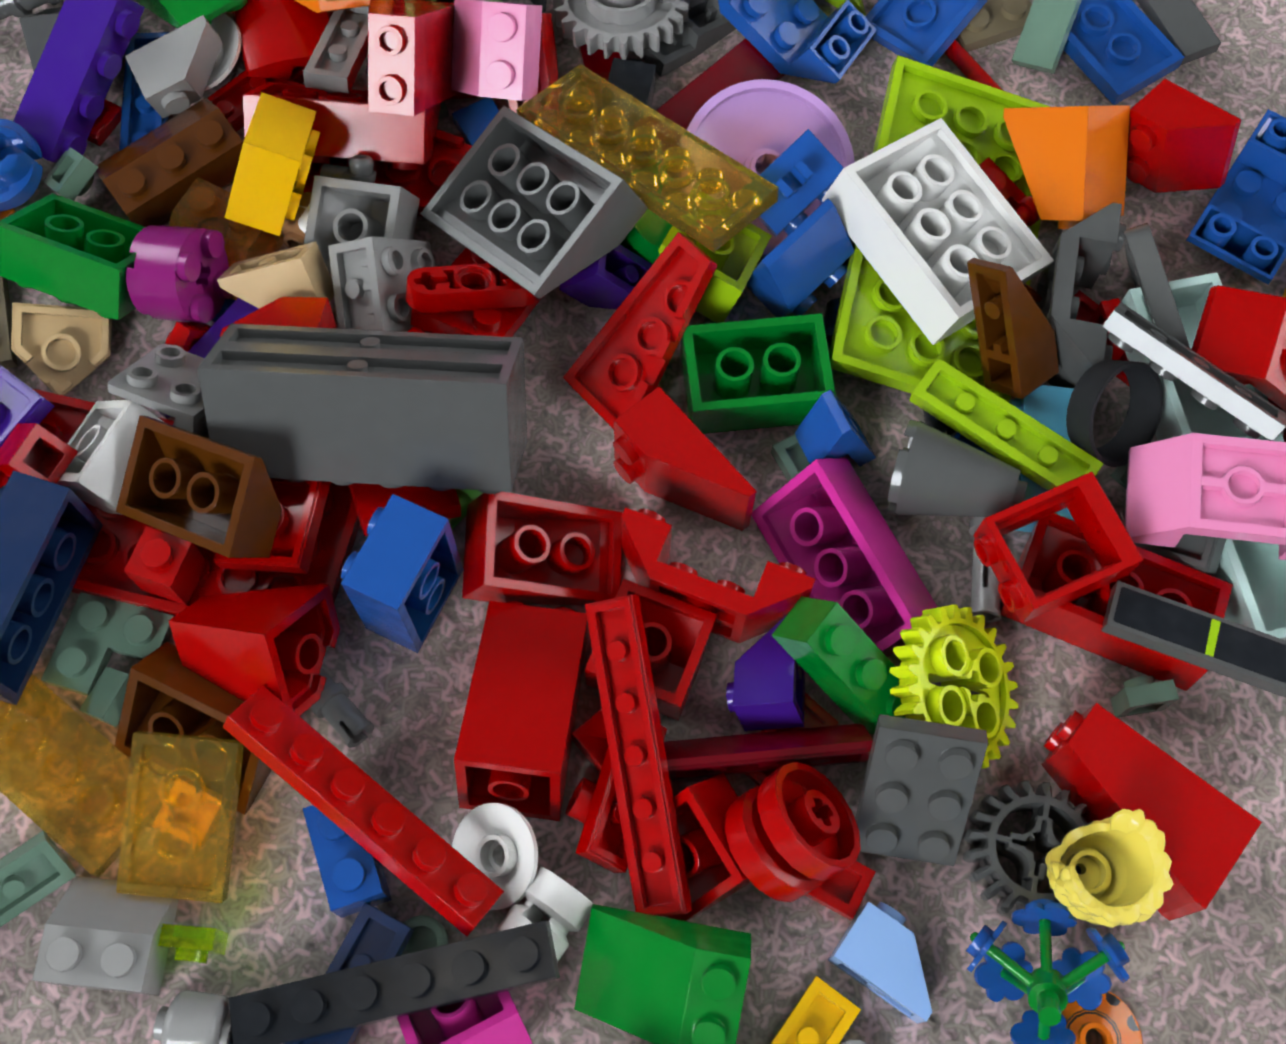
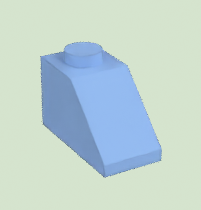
(885, 959)

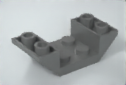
(1078, 261)

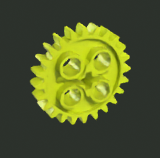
(957, 651)

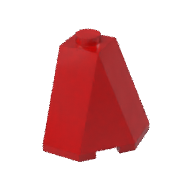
(260, 641)

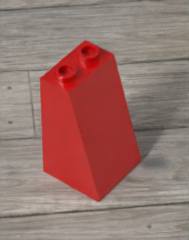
(409, 55)
(522, 709)
(1120, 769)

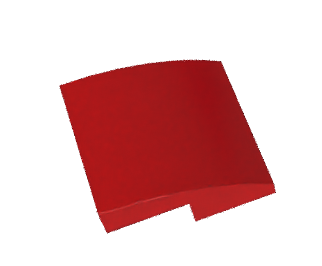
(277, 36)

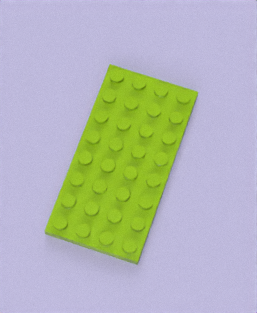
(872, 328)

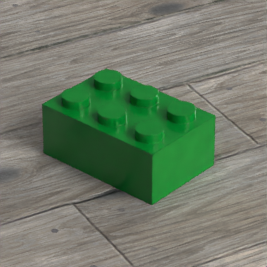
(70, 254)
(754, 372)

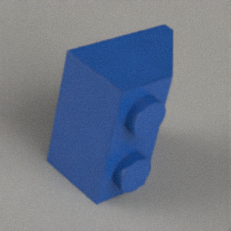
(802, 263)

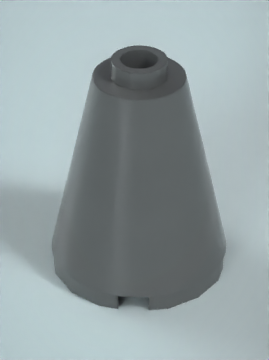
(950, 477)

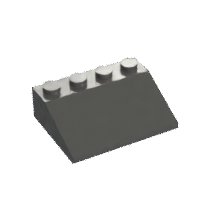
(533, 205)

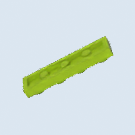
(1000, 427)

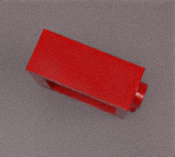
(1096, 522)

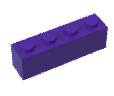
(77, 73)

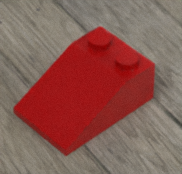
(678, 463)
(540, 551)

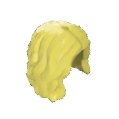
(1119, 866)

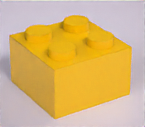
(273, 165)

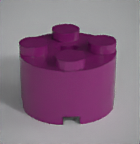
(178, 273)

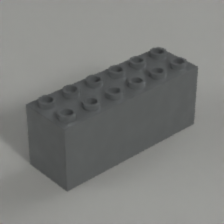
(370, 405)

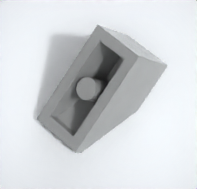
(176, 66)

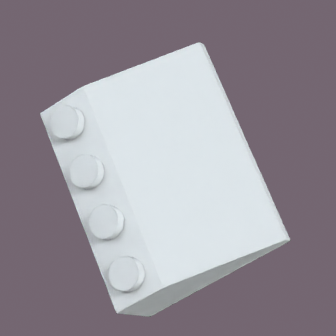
(922, 216)

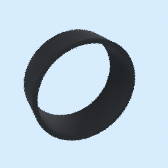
(1141, 418)

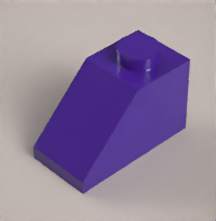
(607, 280)
(767, 687)

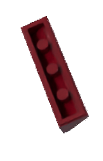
(736, 66)
(767, 751)

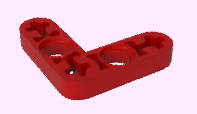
(430, 289)

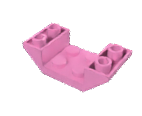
(1207, 489)

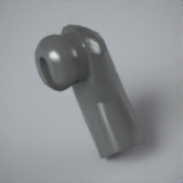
(359, 169)

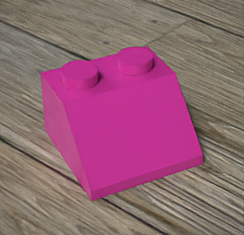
(475, 1021)

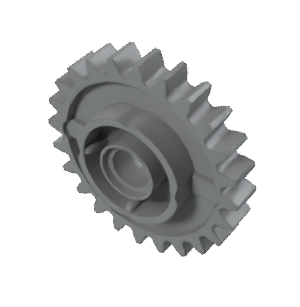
(621, 24)

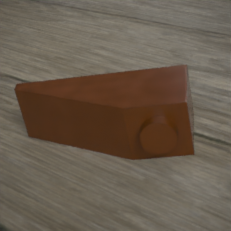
(1011, 330)

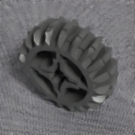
(1039, 829)

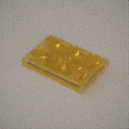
(180, 817)

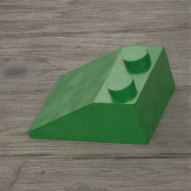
(663, 977)

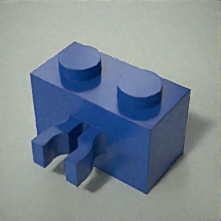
(802, 177)
(346, 868)

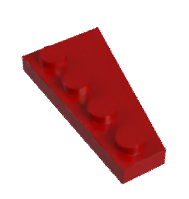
(643, 333)

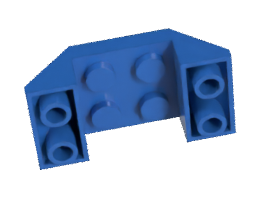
(801, 36)
(1248, 212)

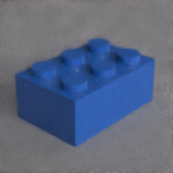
(403, 572)

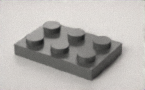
(919, 789)

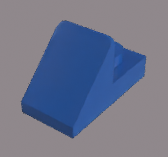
(832, 432)

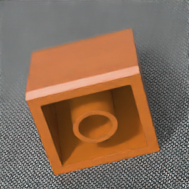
(1071, 158)

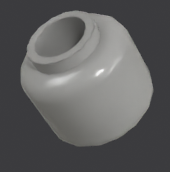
(194, 1019)

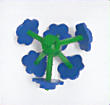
(1053, 984)

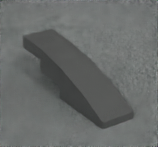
(702, 31)

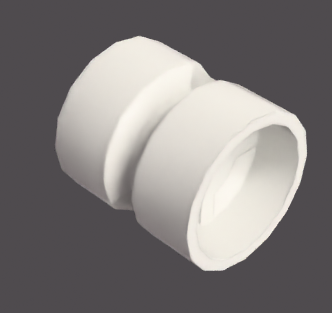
(556, 900)

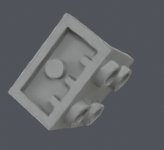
(372, 281)
(166, 383)

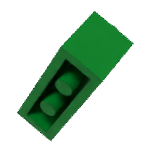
(840, 659)

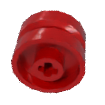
(792, 832)

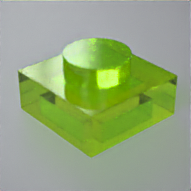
(193, 943)

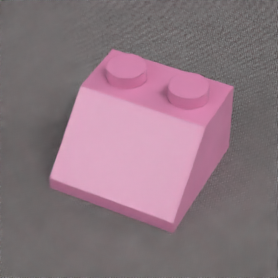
(496, 49)

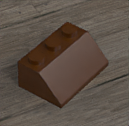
(162, 165)
(199, 491)
(175, 700)

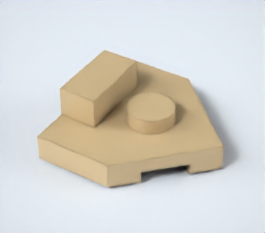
(60, 342)

